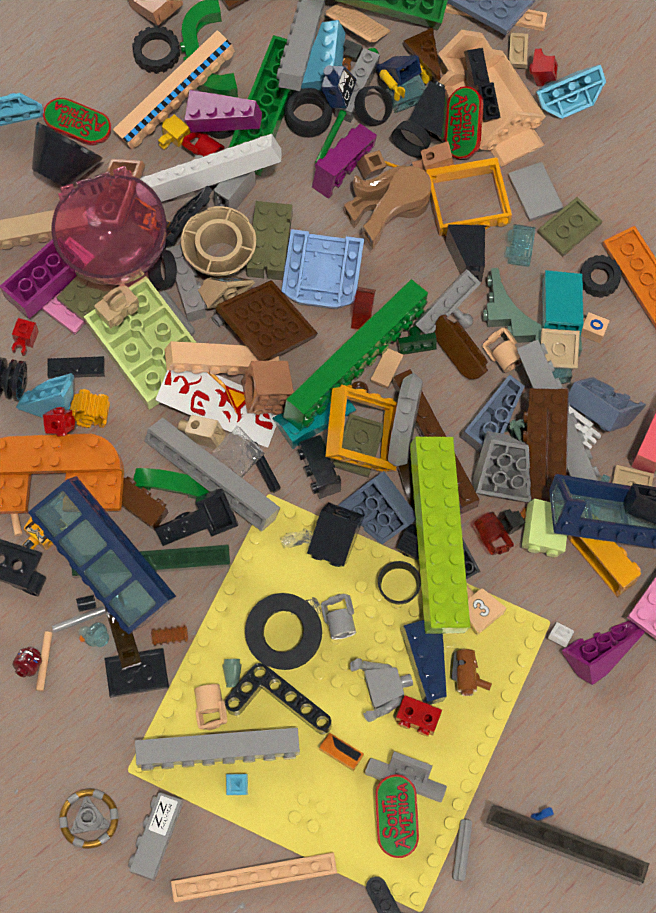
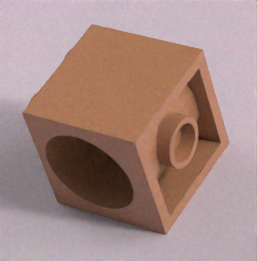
(267, 386)

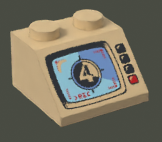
(223, 288)

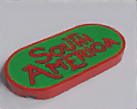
(77, 121)
(464, 122)
(397, 816)

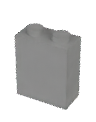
(234, 190)

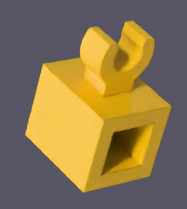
(173, 131)

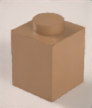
(371, 164)

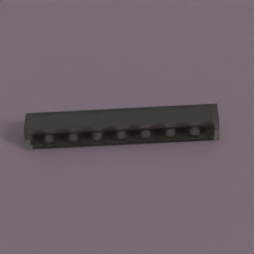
(566, 845)

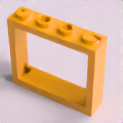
(469, 170)
(336, 428)

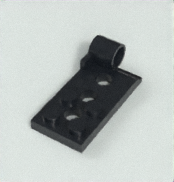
(25, 577)

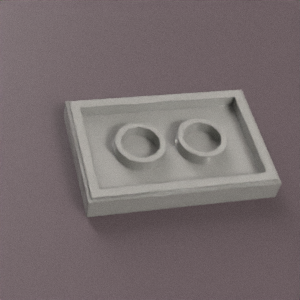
(535, 191)

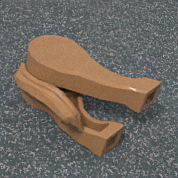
(396, 192)

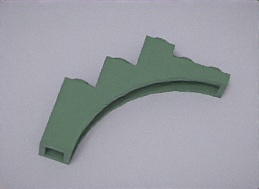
(503, 312)

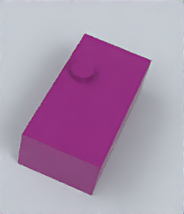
(37, 281)

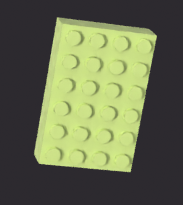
(141, 340)

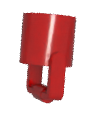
(204, 145)

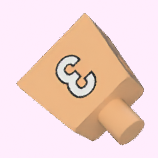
(483, 609)

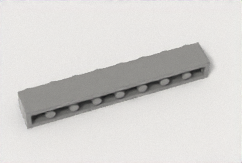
(300, 44)
(541, 377)
(211, 473)
(217, 748)

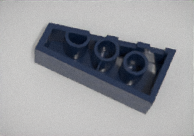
(427, 661)

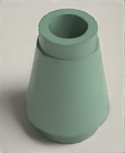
(232, 672)

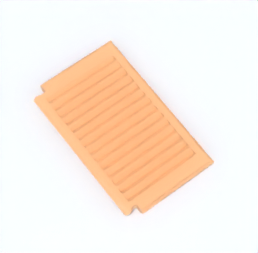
(357, 22)

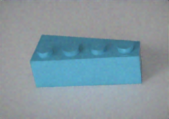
(326, 51)

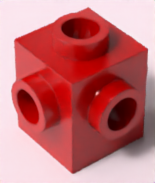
(58, 421)

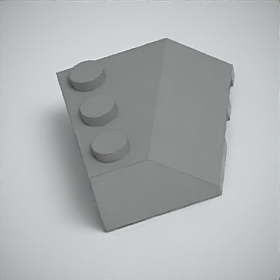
(503, 468)

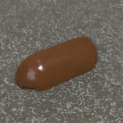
(460, 348)

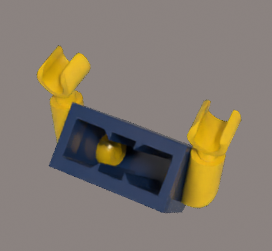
(400, 70)

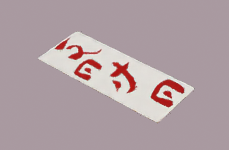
(206, 398)

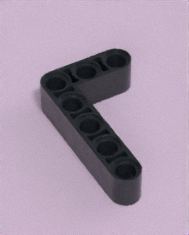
(280, 695)

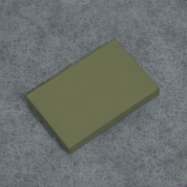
(569, 226)
(362, 437)

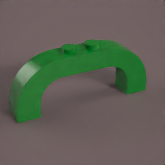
(197, 17)

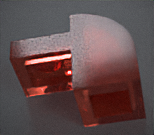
(362, 307)

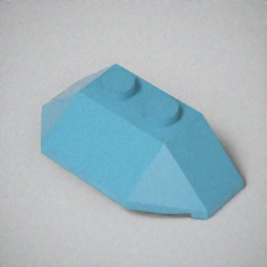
(572, 92)
(18, 108)
(48, 395)

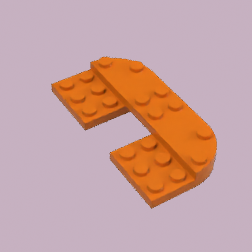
(79, 455)

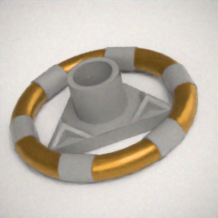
(88, 818)

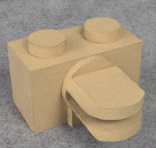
(117, 305)

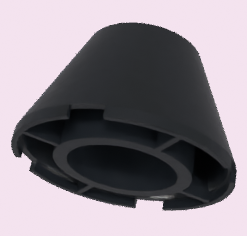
(61, 157)

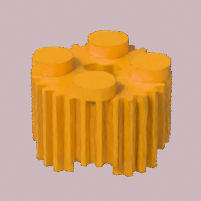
(90, 409)

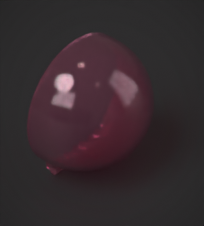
(109, 228)

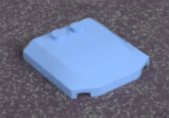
(322, 269)

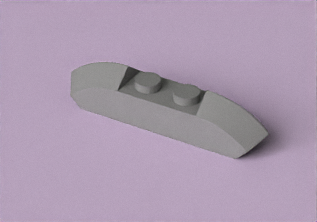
(405, 420)

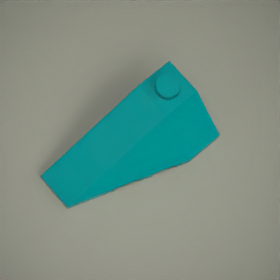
(321, 423)

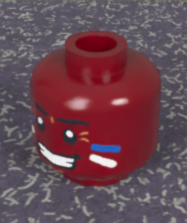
(27, 662)

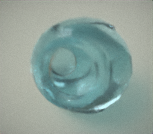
(94, 635)

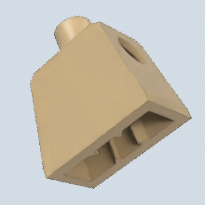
(203, 431)

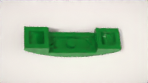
(168, 481)

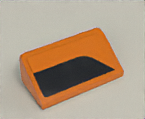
(341, 751)

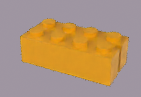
(608, 562)

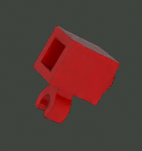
(24, 335)

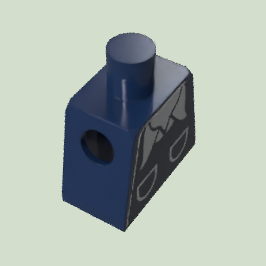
(338, 86)

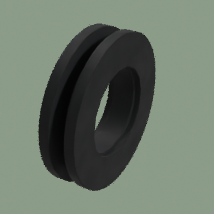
(255, 631)

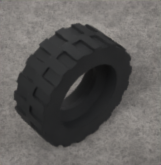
(607, 264)

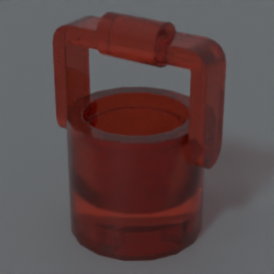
(490, 530)

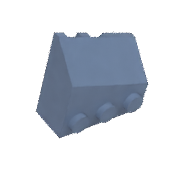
(603, 405)
(383, 508)

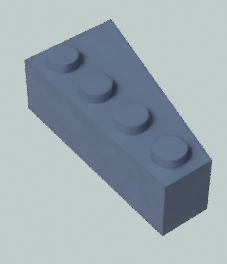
(495, 414)

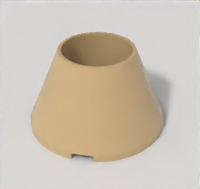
(215, 226)

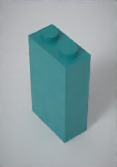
(562, 301)

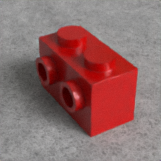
(418, 716)

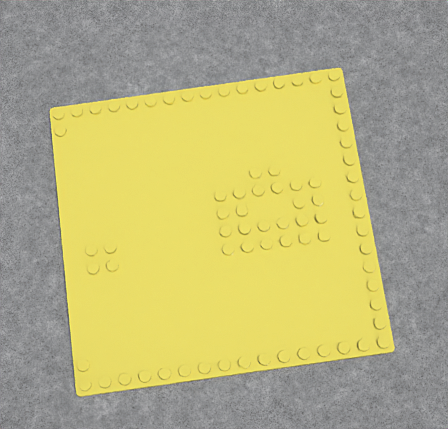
(314, 800)

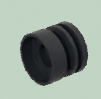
(12, 378)

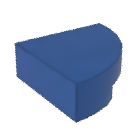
(545, 814)

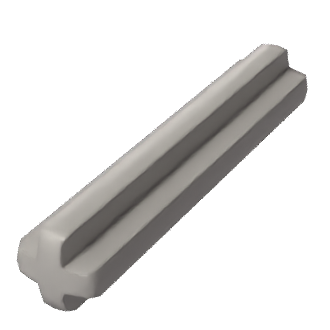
(178, 313)
(462, 850)

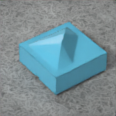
(237, 784)

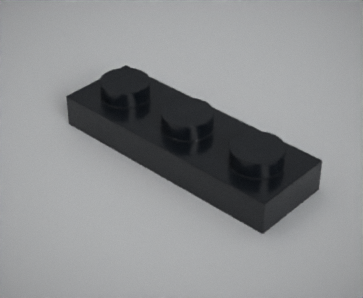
(77, 366)

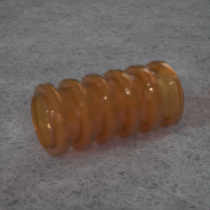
(169, 635)

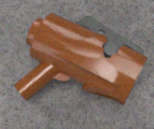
(465, 673)

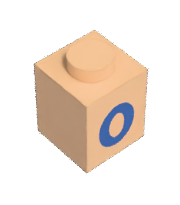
(594, 327)

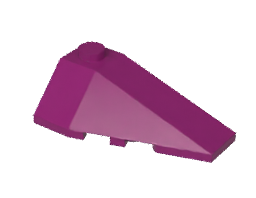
(600, 654)

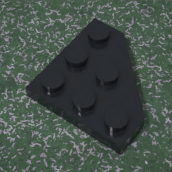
(185, 213)

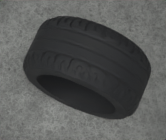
(308, 128)

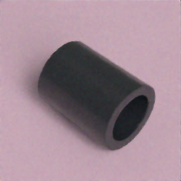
(86, 603)

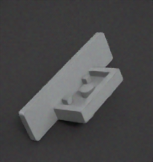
(411, 768)

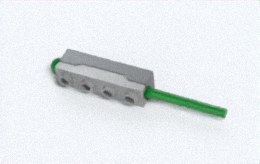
(364, 72)

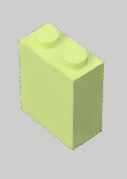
(539, 531)

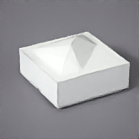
(561, 634)

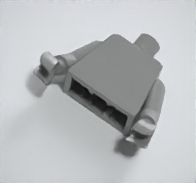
(383, 686)

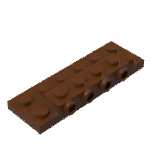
(546, 438)

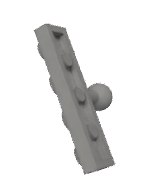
(448, 303)

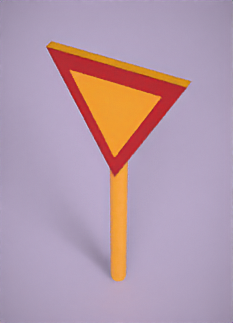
(236, 397)

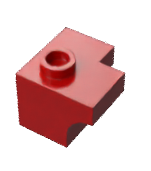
(543, 67)

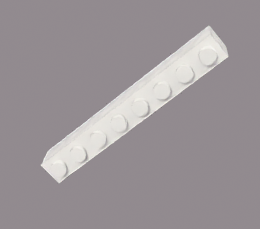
(215, 168)

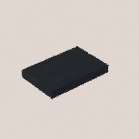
(141, 678)

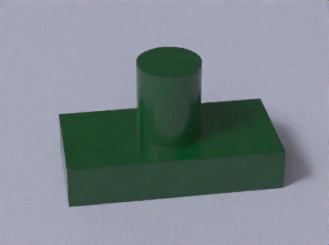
(417, 342)

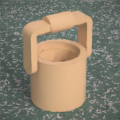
(506, 353)
(210, 701)

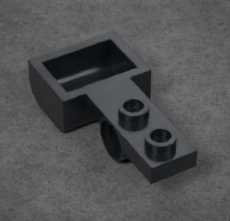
(212, 514)

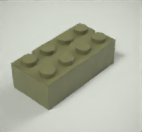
(272, 230)

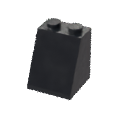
(432, 111)
(467, 248)
(335, 534)

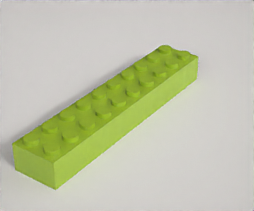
(439, 535)

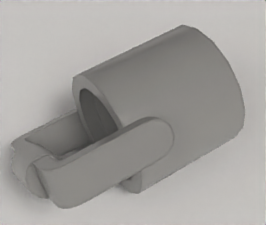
(339, 621)

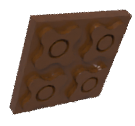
(266, 321)

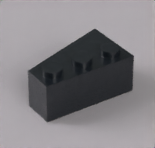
(319, 467)
(641, 502)

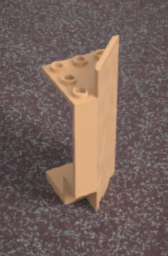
(514, 132)

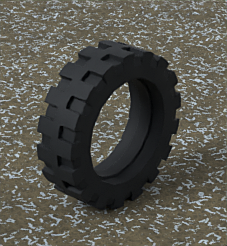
(159, 34)

